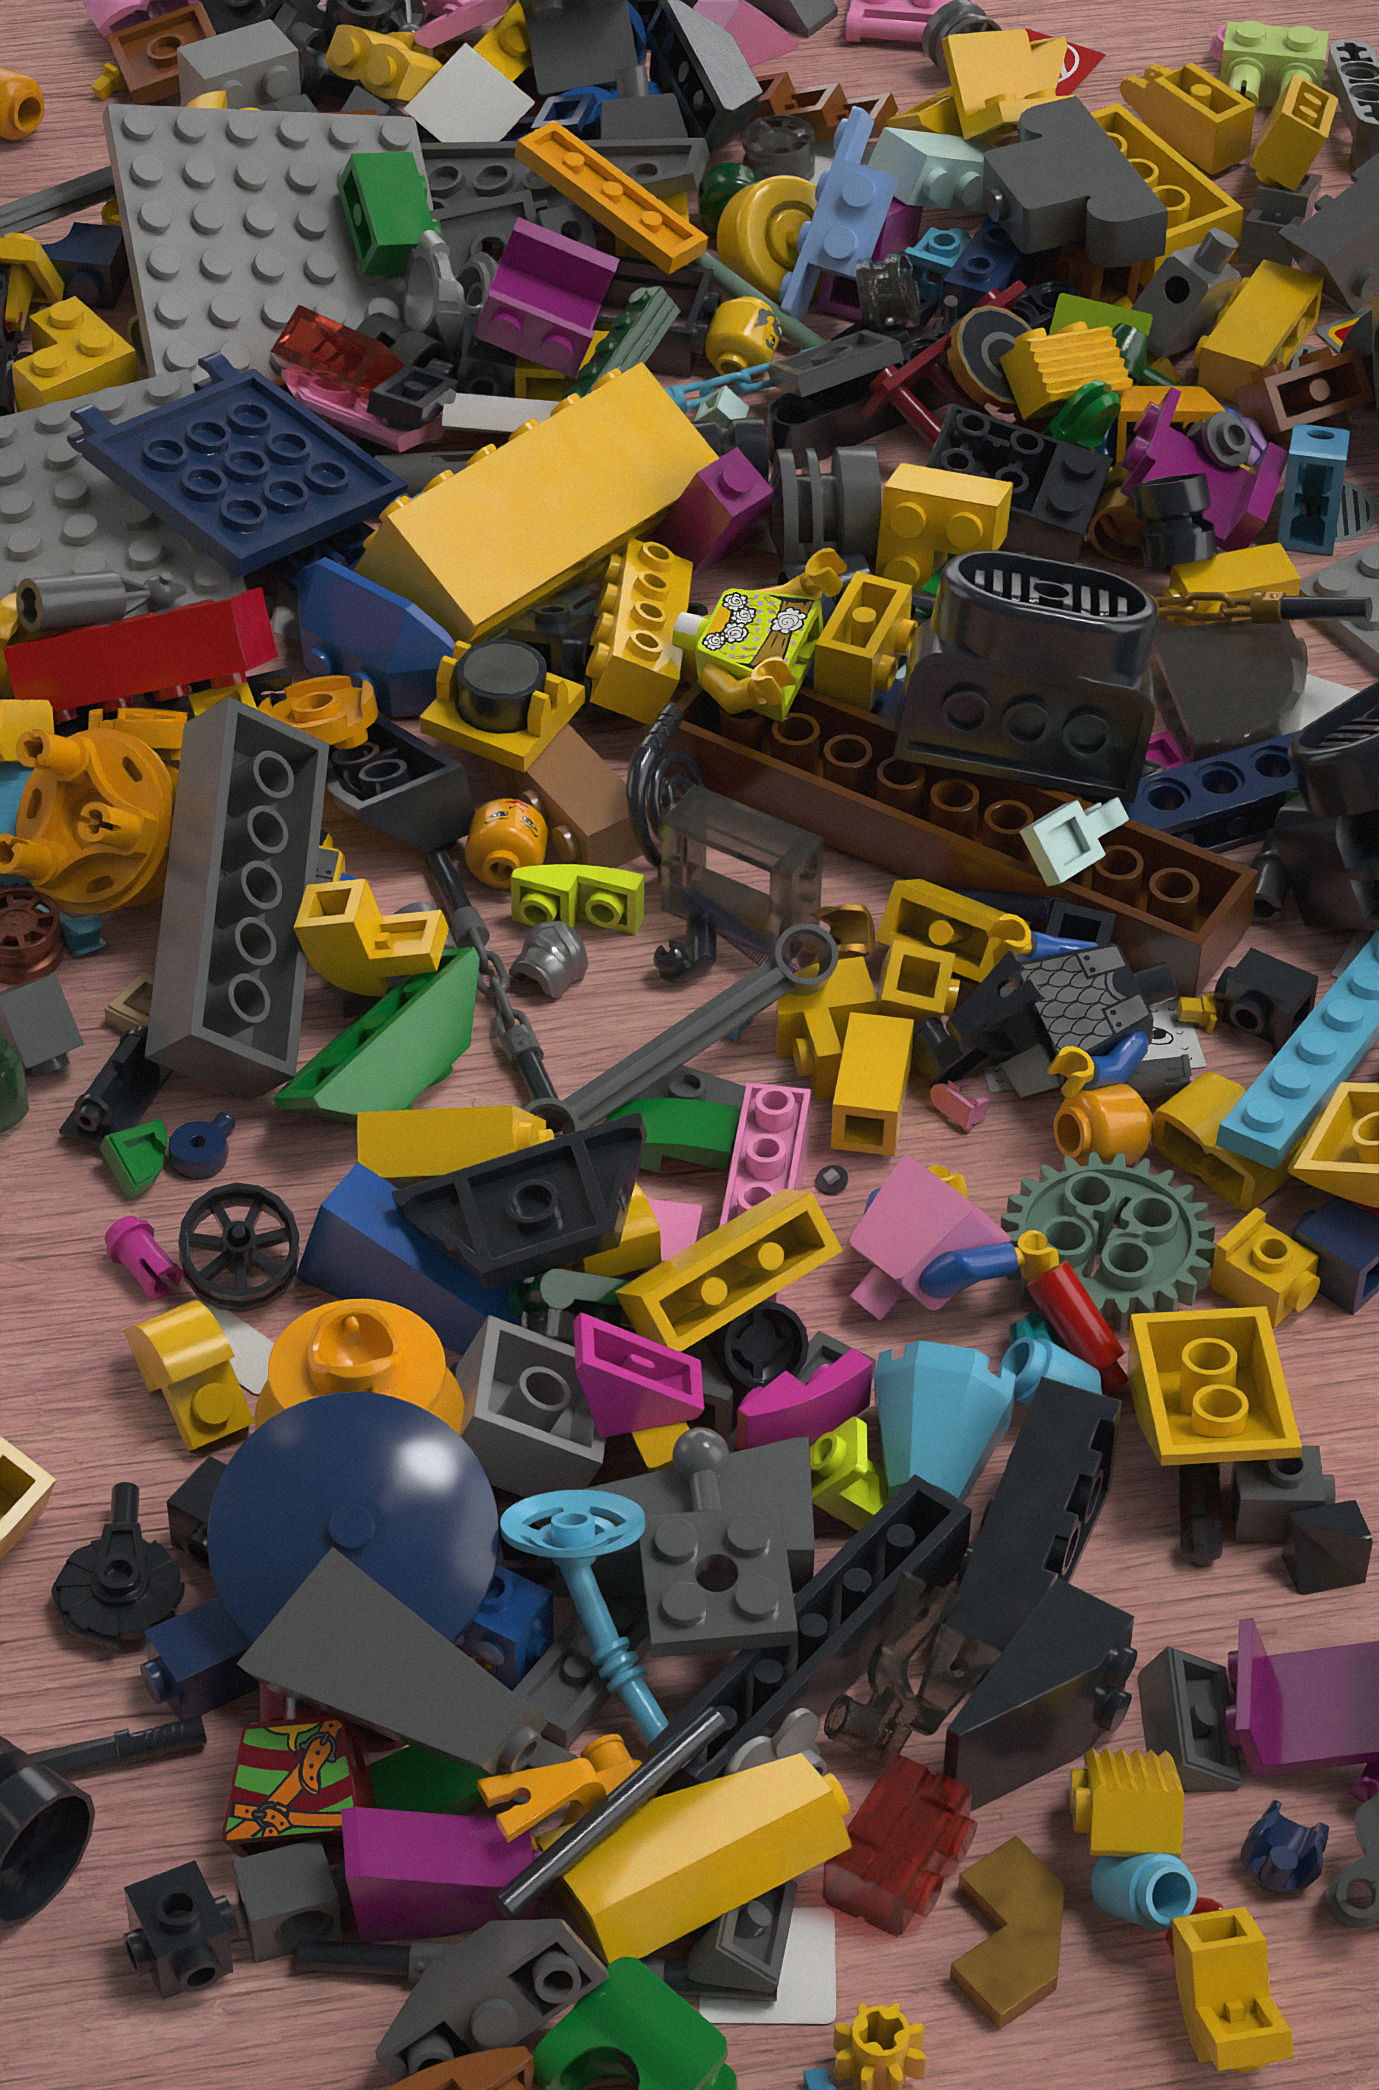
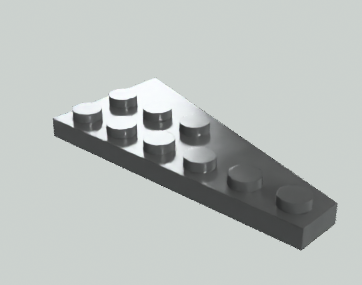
(485, 170)

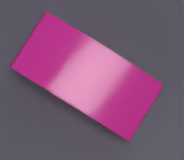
(794, 1409)

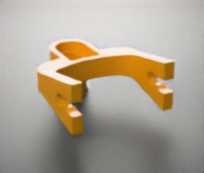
(549, 1787)

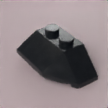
(703, 72)

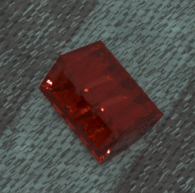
(335, 352)

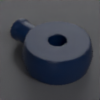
(200, 1147)

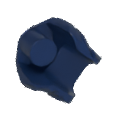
(1283, 1853)

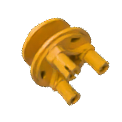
(92, 820)
(360, 1349)

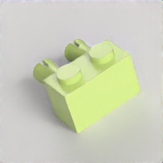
(1264, 57)

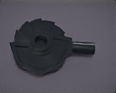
(118, 1581)

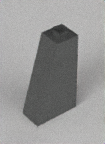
(753, 1478)
(382, 1667)

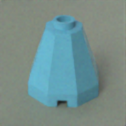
(939, 1415)

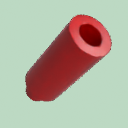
(1079, 1323)

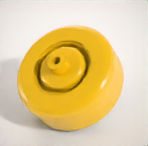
(762, 230)

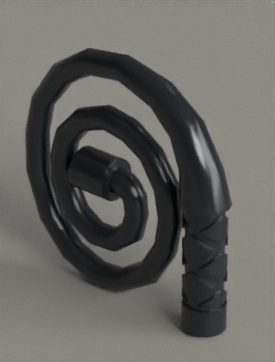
(647, 771)

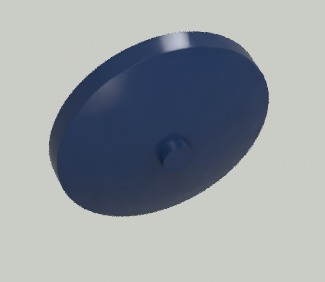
(374, 1484)

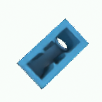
(1315, 476)

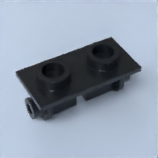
(118, 1092)

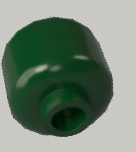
(718, 188)

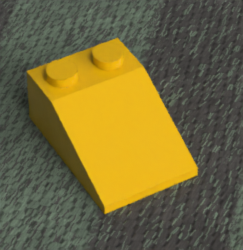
(1210, 1386)

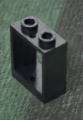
(692, 293)

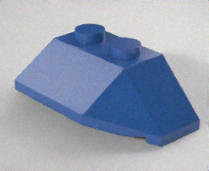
(371, 636)

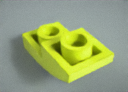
(577, 893)

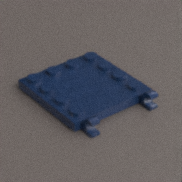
(239, 468)

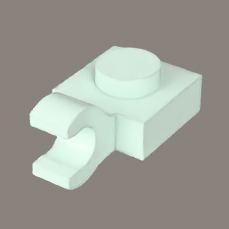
(1068, 838)

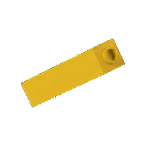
(701, 1854)

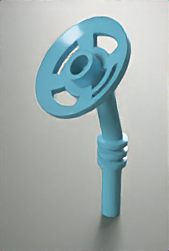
(574, 1547)

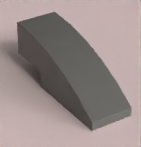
(1271, 213)

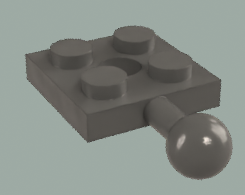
(740, 1540)

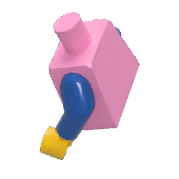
(935, 1241)

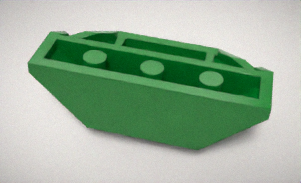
(392, 1046)

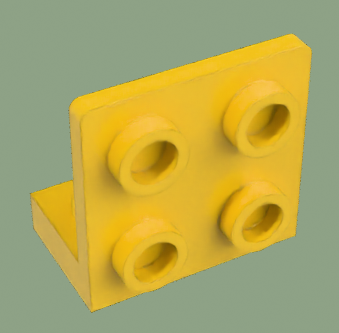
(993, 81)

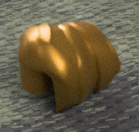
(850, 928)

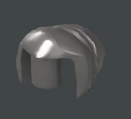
(551, 956)

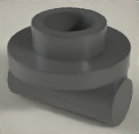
(1223, 439)

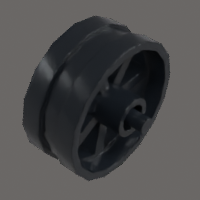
(239, 1247)

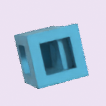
(937, 254)

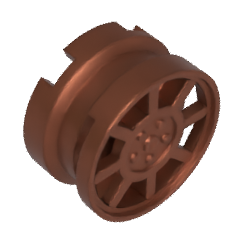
(28, 936)

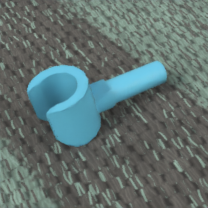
(81, 932)

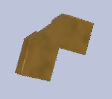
(1022, 1958)

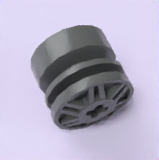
(826, 506)

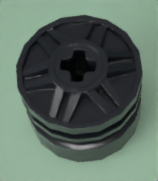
(41, 1833)

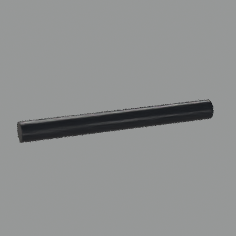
(609, 1813)

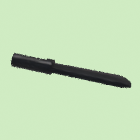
(123, 1747)

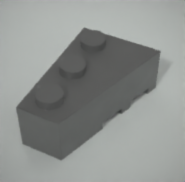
(1342, 240)

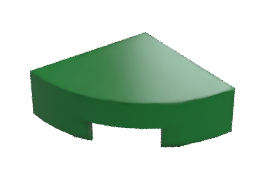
(136, 1156)

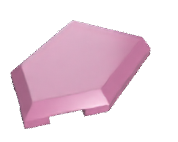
(460, 21)
(348, 412)

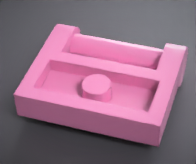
(890, 19)

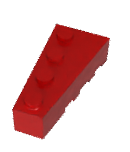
(144, 655)

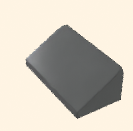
(1186, 1716)
(746, 1943)

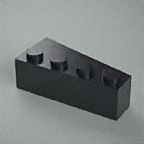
(1039, 1514)

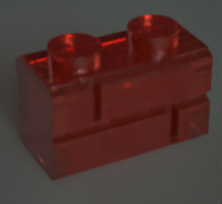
(900, 1846)

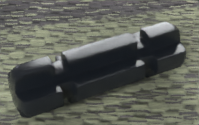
(1200, 1513)

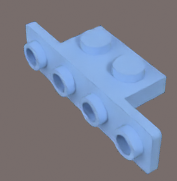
(846, 219)

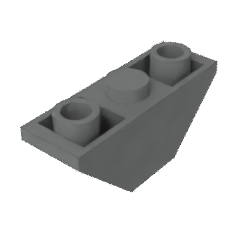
(489, 1993)

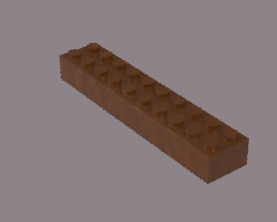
(837, 778)

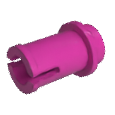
(133, 1244)

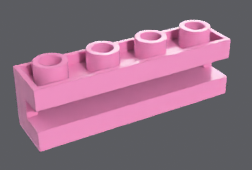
(767, 1149)

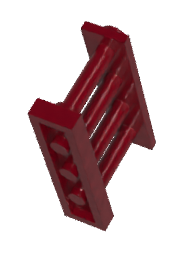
(894, 385)

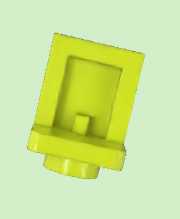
(844, 1478)

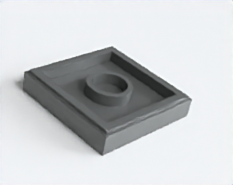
(834, 363)

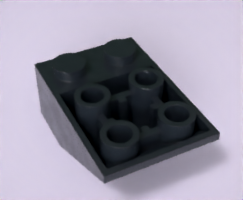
(1051, 480)

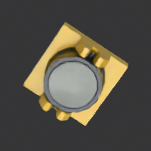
(503, 702)

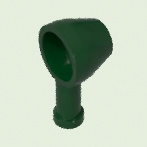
(1134, 351)

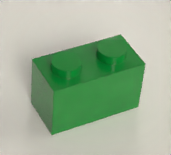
(385, 209)

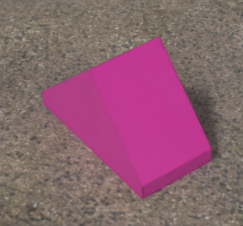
(634, 1380)

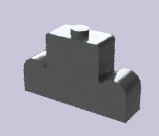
(1072, 186)

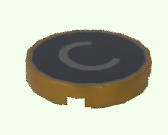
(975, 353)

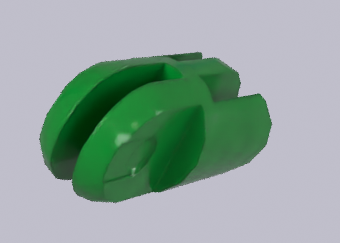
(1085, 416)

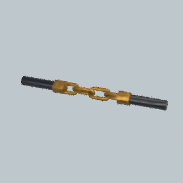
(1268, 607)

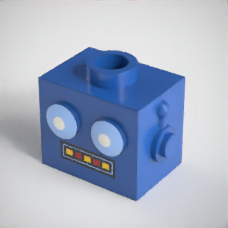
(510, 1628)

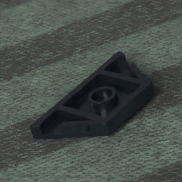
(532, 1204)

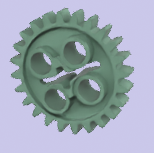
(1146, 1263)

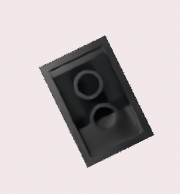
(1044, 1695)

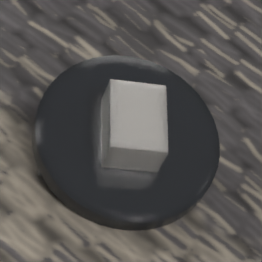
(832, 1179)

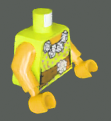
(761, 639)

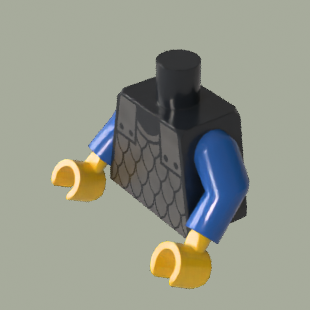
(1094, 1009)

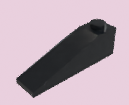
(402, 787)

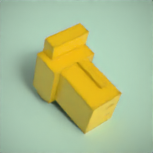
(108, 82)
(1198, 1011)

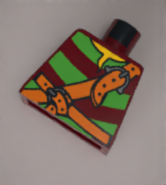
(295, 1781)

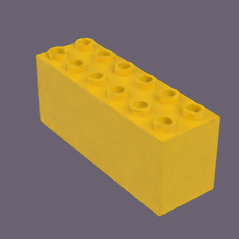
(539, 508)

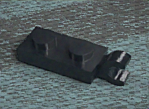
(414, 395)

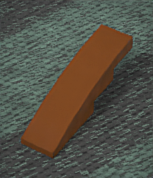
(820, 105)

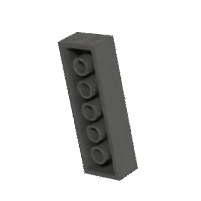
(232, 892)

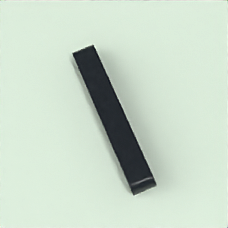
(833, 414)

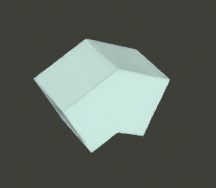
(722, 407)

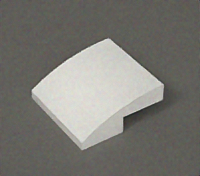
(493, 413)

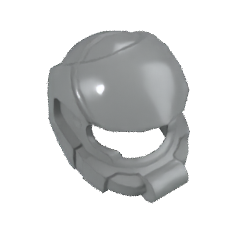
(435, 297)

